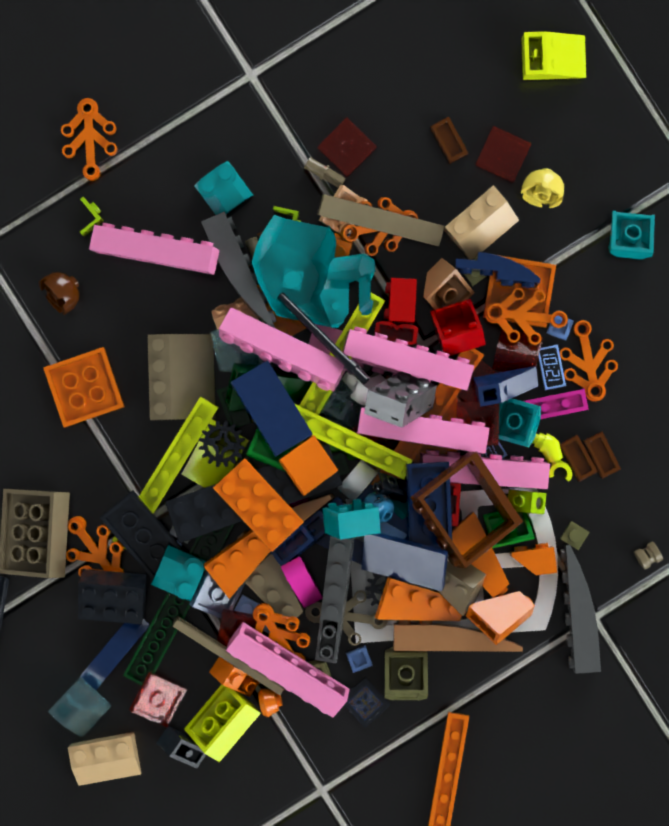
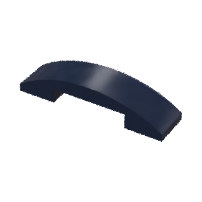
(113, 653)

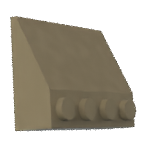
(179, 374)
(34, 533)

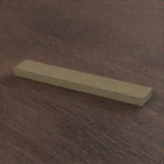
(380, 220)
(220, 650)

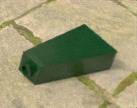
(292, 383)

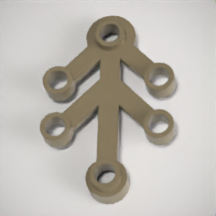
(355, 617)

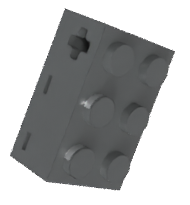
(400, 399)

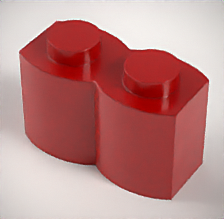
(403, 332)

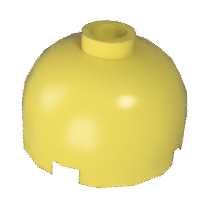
(543, 188)

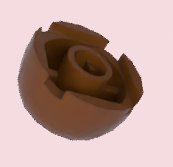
(61, 291)

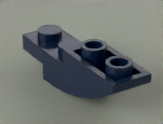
(506, 270)

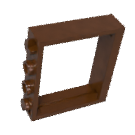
(495, 494)

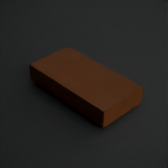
(449, 140)
(601, 455)
(578, 458)

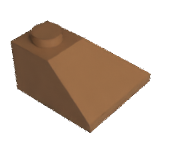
(445, 286)

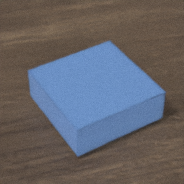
(561, 333)
(359, 659)

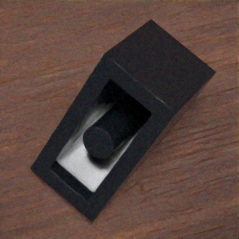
(180, 747)

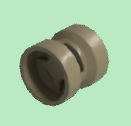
(648, 555)

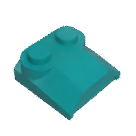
(223, 189)
(632, 235)
(518, 422)
(179, 573)

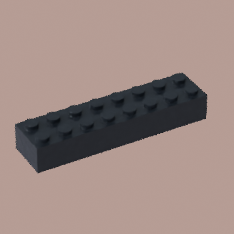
(207, 511)

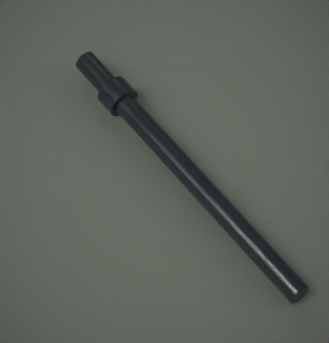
(349, 365)

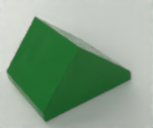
(519, 534)

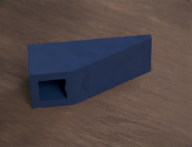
(504, 385)

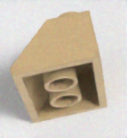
(481, 223)
(104, 758)

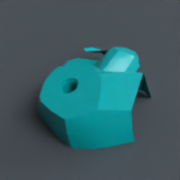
(302, 265)

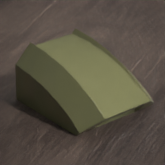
(406, 675)

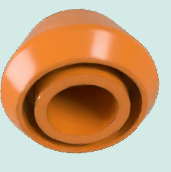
(269, 702)

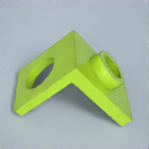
(95, 211)
(295, 214)
(526, 501)

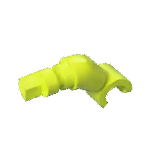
(552, 452)

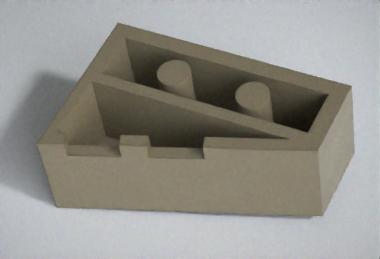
(462, 586)
(274, 589)

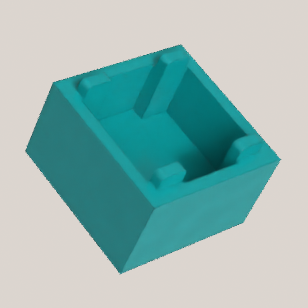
(351, 519)

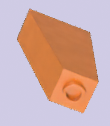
(467, 535)

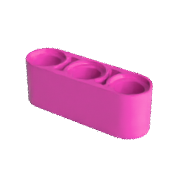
(301, 582)

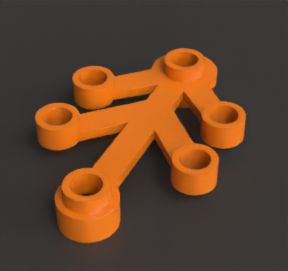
(88, 136)
(380, 236)
(521, 315)
(589, 364)
(98, 553)
(279, 634)

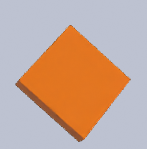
(308, 465)

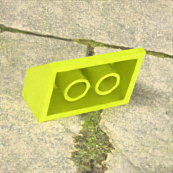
(221, 722)

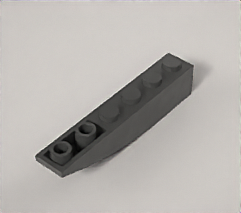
(236, 265)
(334, 598)
(580, 617)

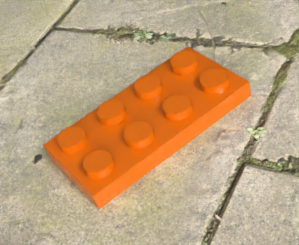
(258, 504)

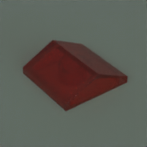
(516, 355)
(486, 414)

